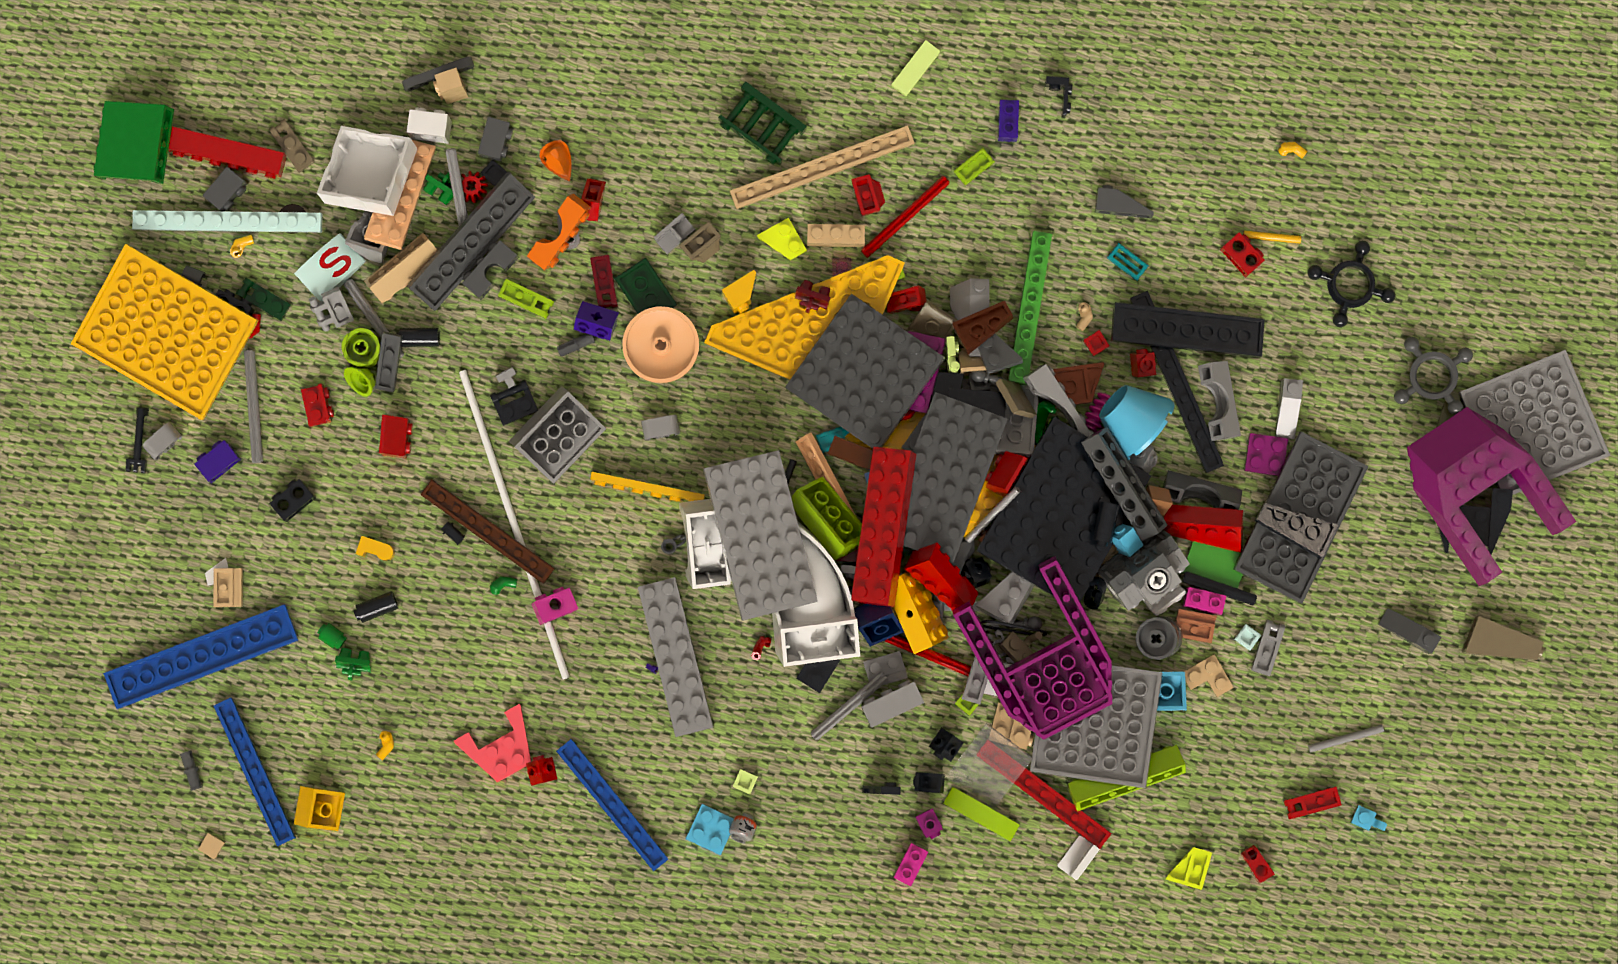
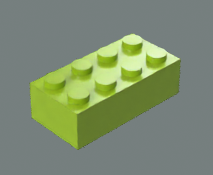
(828, 517)

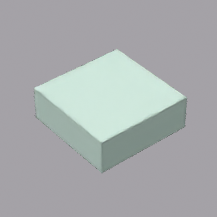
(1247, 637)

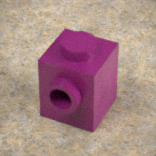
(929, 824)

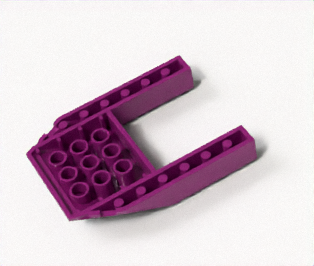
(1464, 460)
(1056, 682)

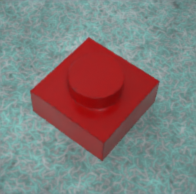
(1096, 343)

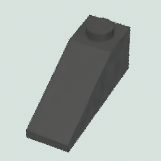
(1117, 203)
(1410, 631)

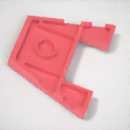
(503, 755)

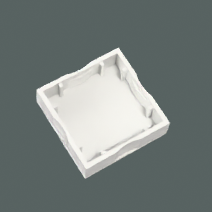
(367, 171)

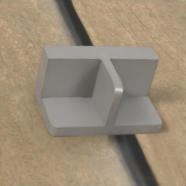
(674, 233)

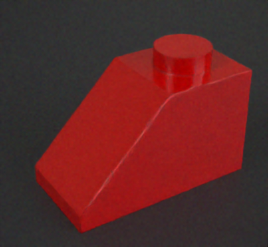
(593, 196)

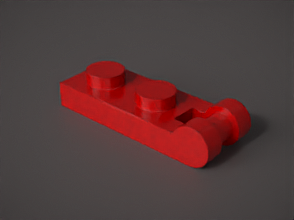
(1313, 802)

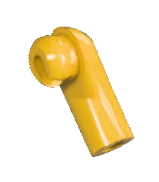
(1289, 147)

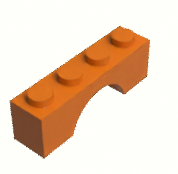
(572, 213)

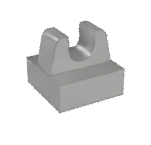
(506, 376)

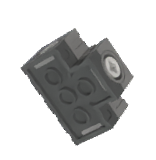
(1145, 574)

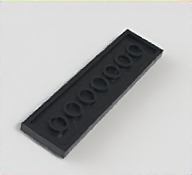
(1187, 330)

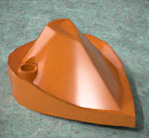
(557, 158)

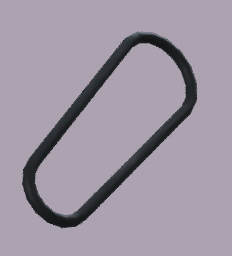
(1044, 633)

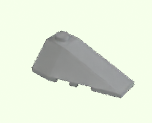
(366, 249)
(968, 299)

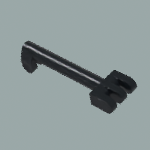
(136, 461)

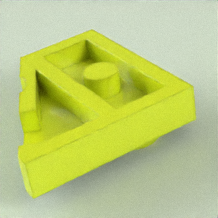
(783, 239)
(1191, 869)

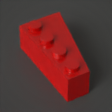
(1206, 525)
(940, 576)

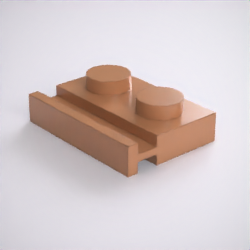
(1196, 625)

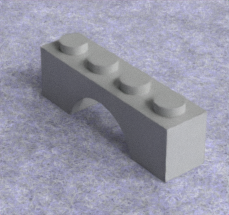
(1218, 380)

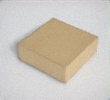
(211, 846)

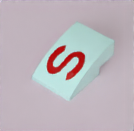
(329, 267)

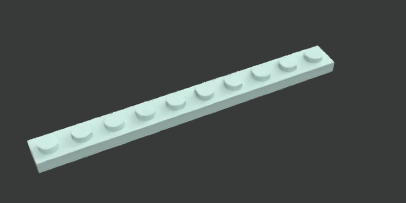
(227, 221)

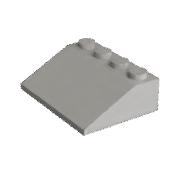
(557, 434)

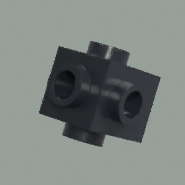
(976, 571)
(945, 745)

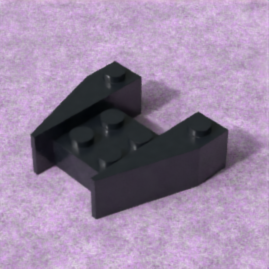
(1486, 520)

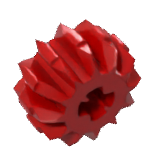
(479, 185)

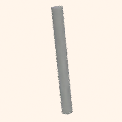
(992, 514)
(1346, 738)

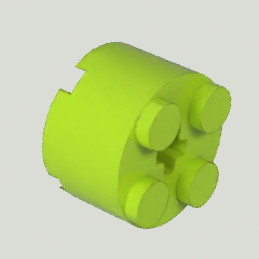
(356, 339)

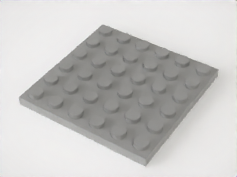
(1544, 413)
(1111, 743)

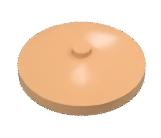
(660, 344)

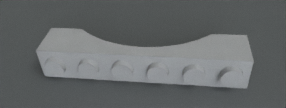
(1044, 384)

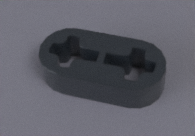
(1097, 594)

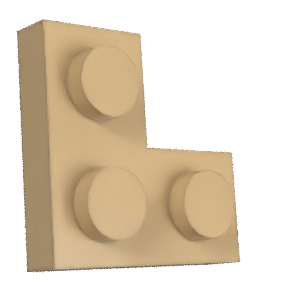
(1209, 671)

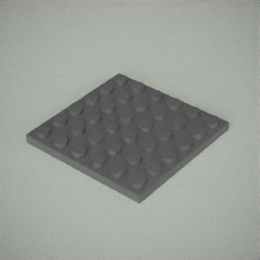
(865, 372)

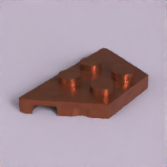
(1080, 381)

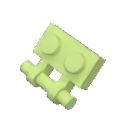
(951, 353)

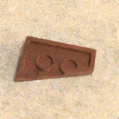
(982, 325)

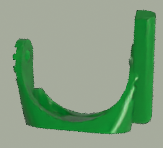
(1043, 411)

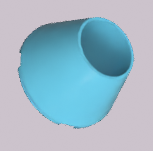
(1135, 418)

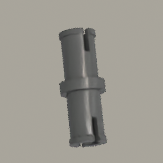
(191, 770)

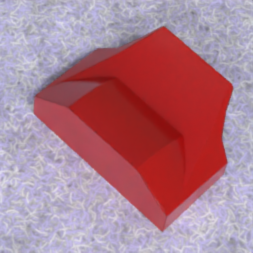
(868, 194)

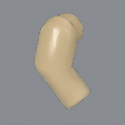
(1086, 316)

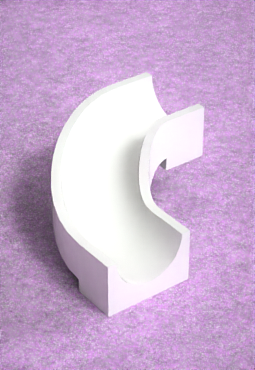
(802, 633)

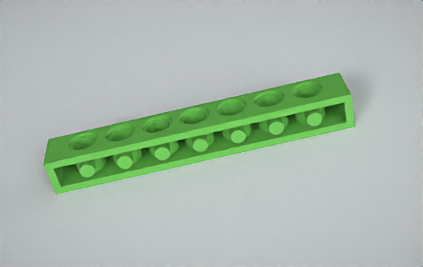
(1030, 304)

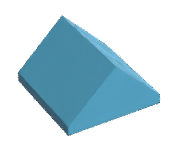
(1172, 692)

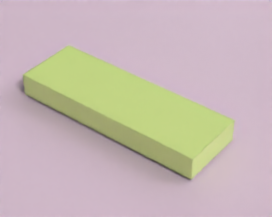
(915, 68)

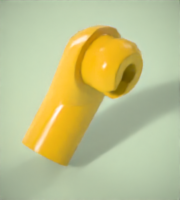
(239, 244)
(387, 744)

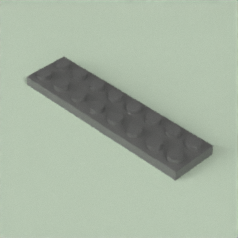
(471, 241)

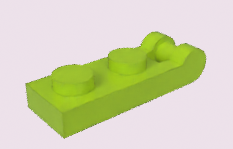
(525, 298)

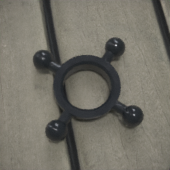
(1340, 319)

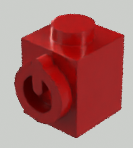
(1143, 363)

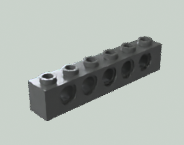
(1124, 483)

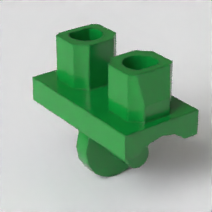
(432, 185)
(353, 666)

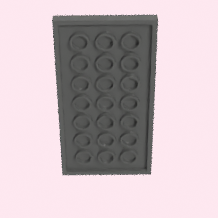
(950, 472)
(1313, 483)

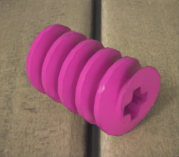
(1093, 421)

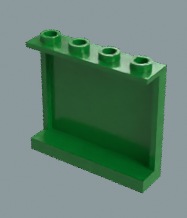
(133, 141)

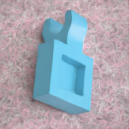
(1366, 818)

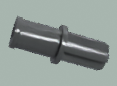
(575, 344)

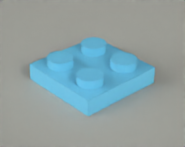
(710, 829)

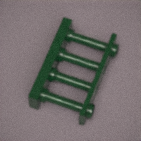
(764, 105)

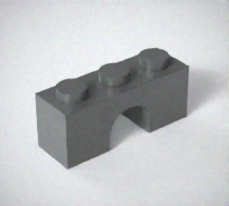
(499, 256)

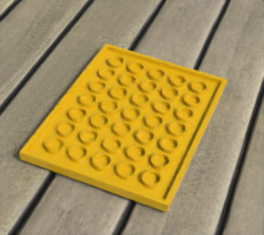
(164, 332)

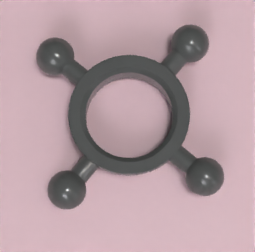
(1464, 355)

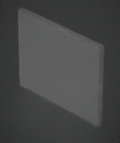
(989, 767)

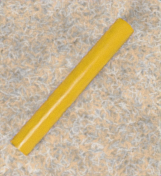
(1273, 237)

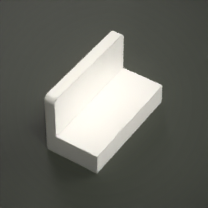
(1078, 857)

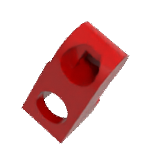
(1257, 864)

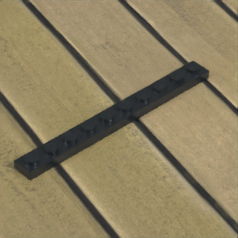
(1184, 399)

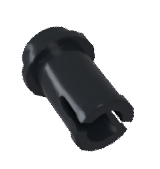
(452, 532)

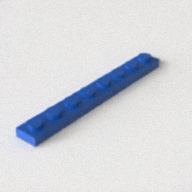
(254, 771)
(612, 805)

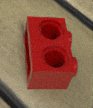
(1238, 258)

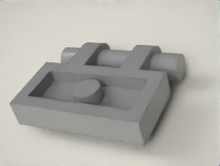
(337, 307)

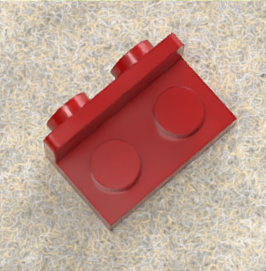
(316, 405)

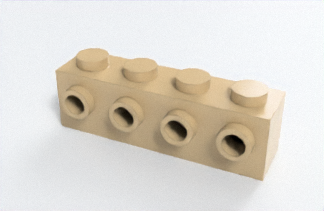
(401, 268)

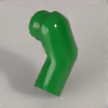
(501, 582)

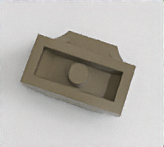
(702, 243)

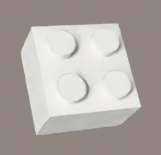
(429, 125)

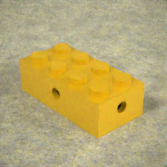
(918, 614)

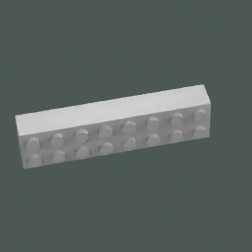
(675, 657)

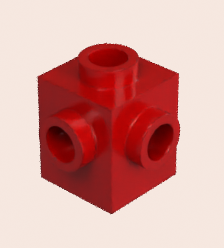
(541, 770)

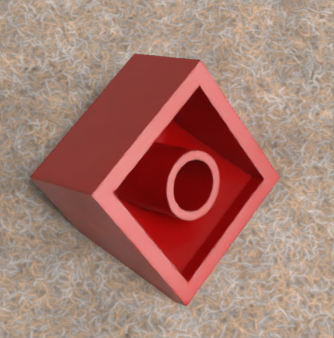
(395, 436)
(1006, 473)

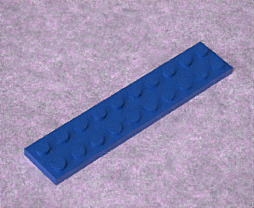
(201, 656)

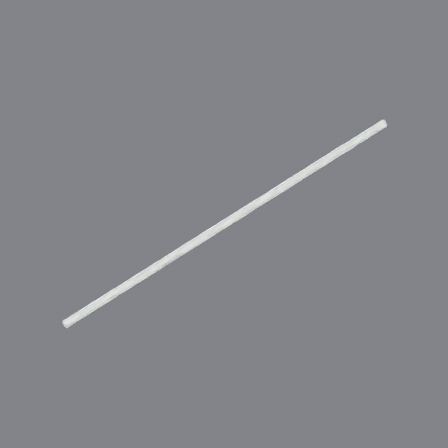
(510, 512)

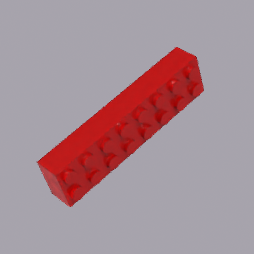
(883, 526)

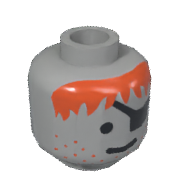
(743, 828)

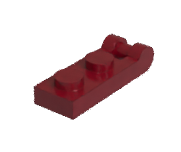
(604, 281)

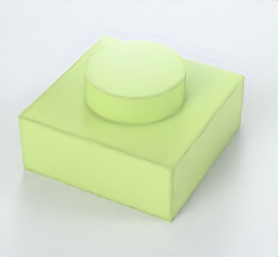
(745, 781)

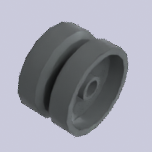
(1170, 635)

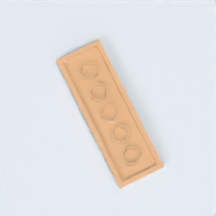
(393, 229)

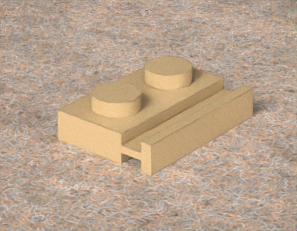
(228, 587)

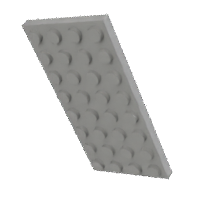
(760, 535)

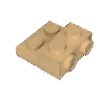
(1011, 728)

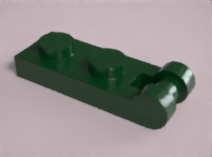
(264, 299)

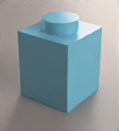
(1126, 540)

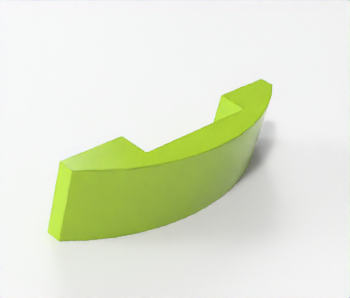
(981, 814)

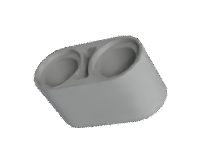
(660, 427)
(162, 441)

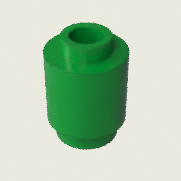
(331, 636)

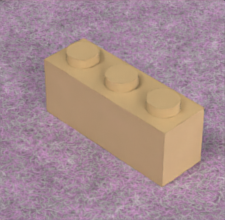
(450, 86)
(836, 235)

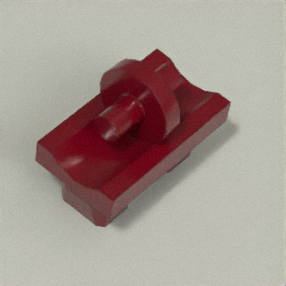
(812, 299)

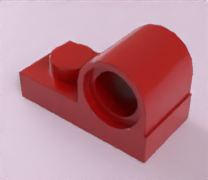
(907, 299)

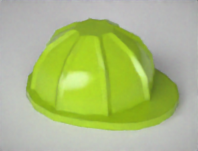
(360, 380)

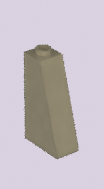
(1496, 640)

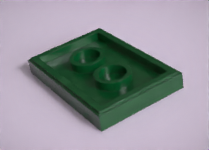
(644, 287)

